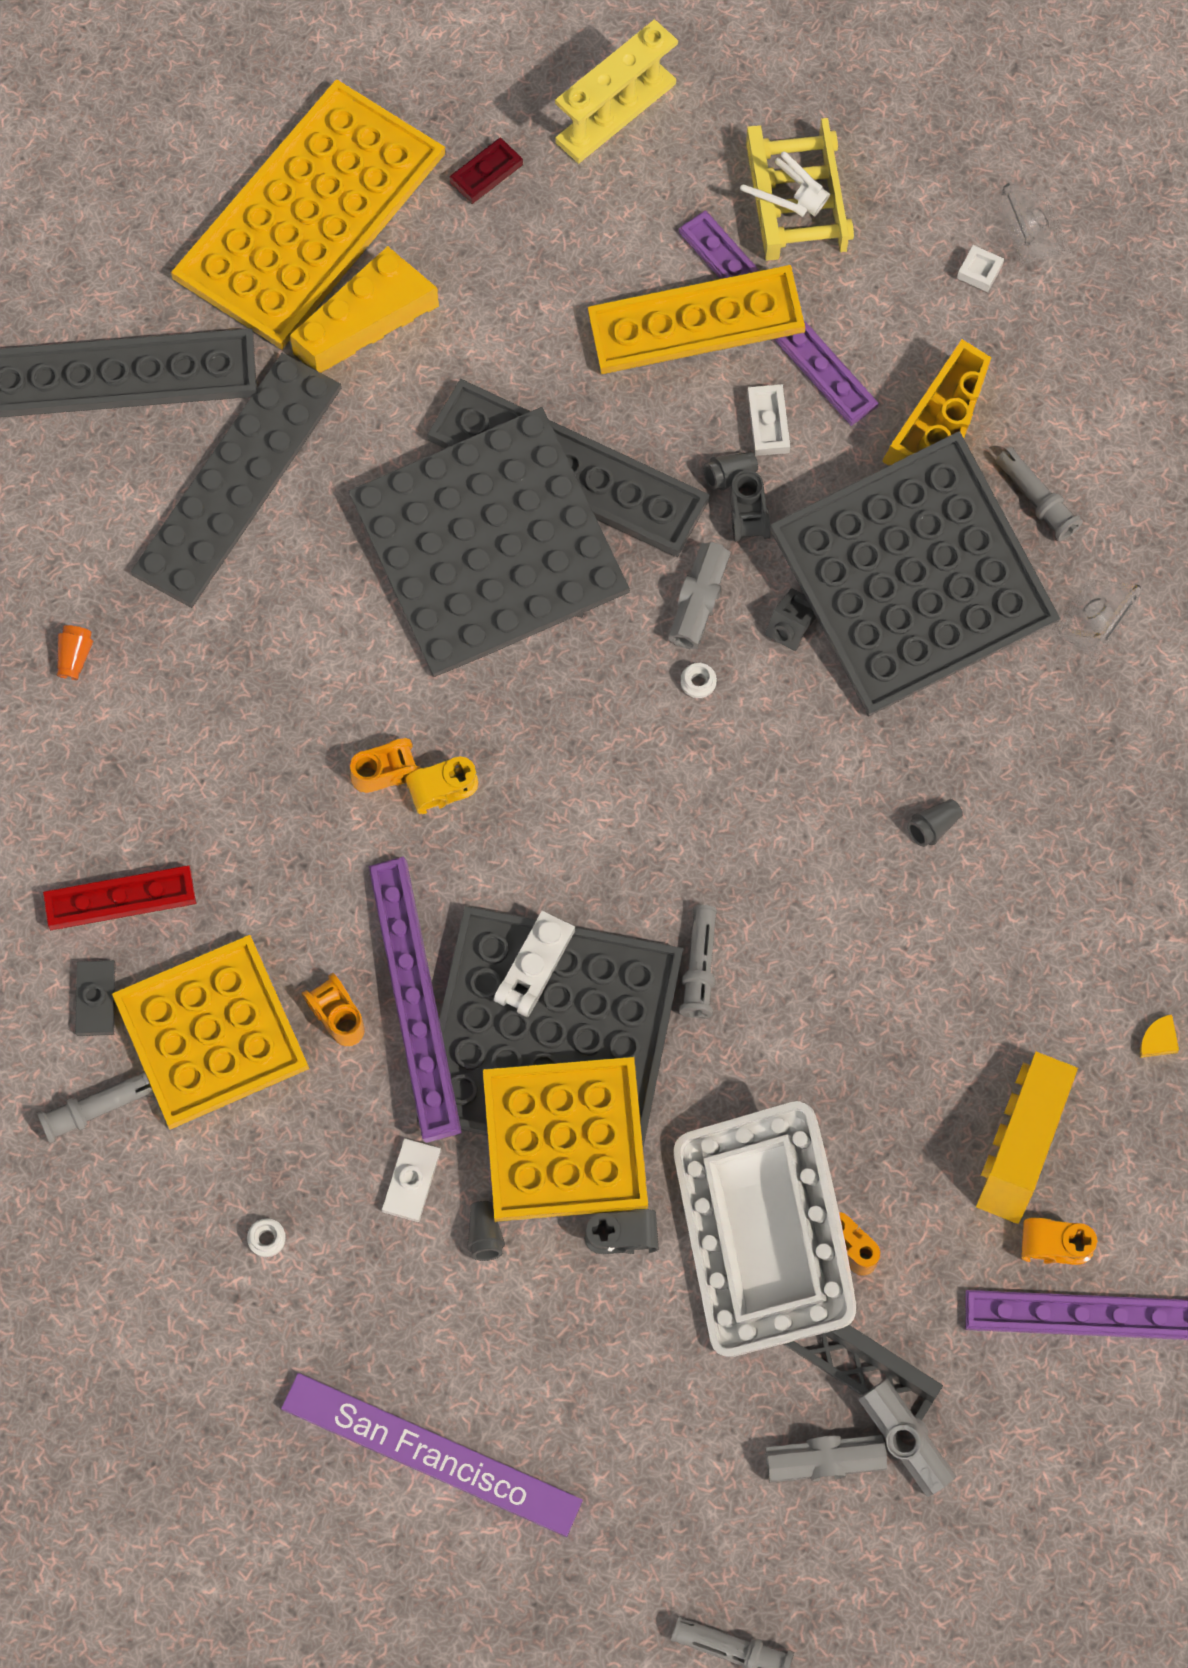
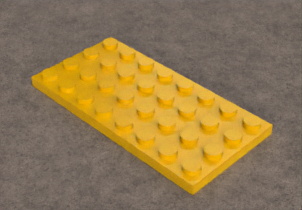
(308, 213)

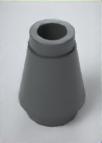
(722, 469)
(931, 824)
(484, 1234)

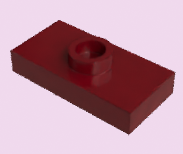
(486, 170)

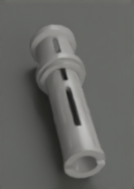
(1048, 505)
(699, 978)
(77, 1113)
(730, 1648)

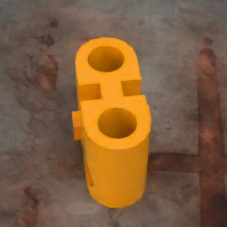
(859, 1242)

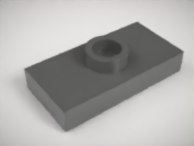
(94, 998)

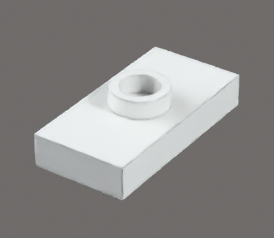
(411, 1180)

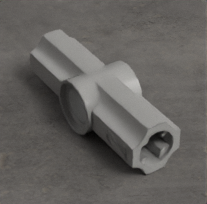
(699, 595)
(825, 1458)
(922, 1459)

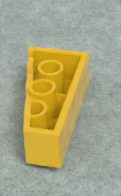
(364, 310)
(945, 405)
(1026, 1137)

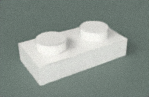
(768, 420)

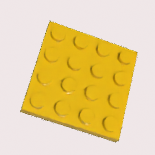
(210, 1031)
(565, 1139)

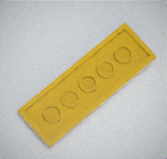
(696, 319)

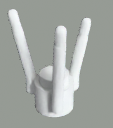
(810, 195)

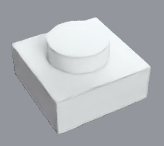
(980, 268)

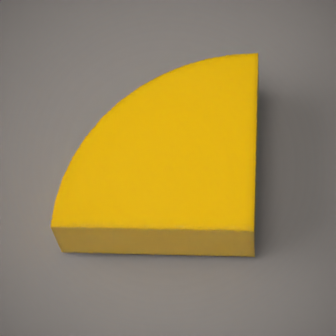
(1160, 1038)

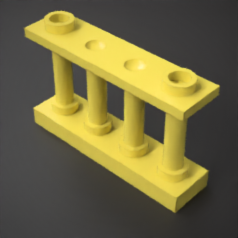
(616, 91)
(766, 178)

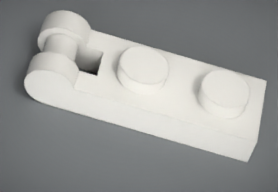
(535, 963)

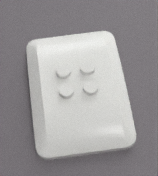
(765, 1229)

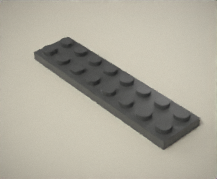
(127, 372)
(236, 480)
(616, 486)

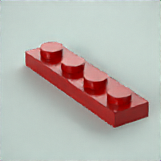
(119, 897)

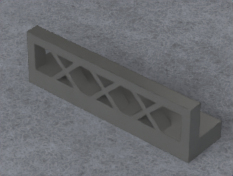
(878, 1358)

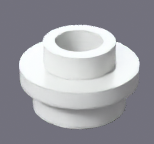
(703, 671)
(260, 1227)

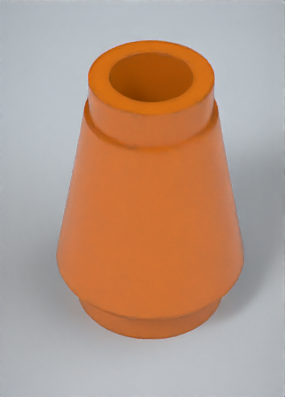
(73, 649)

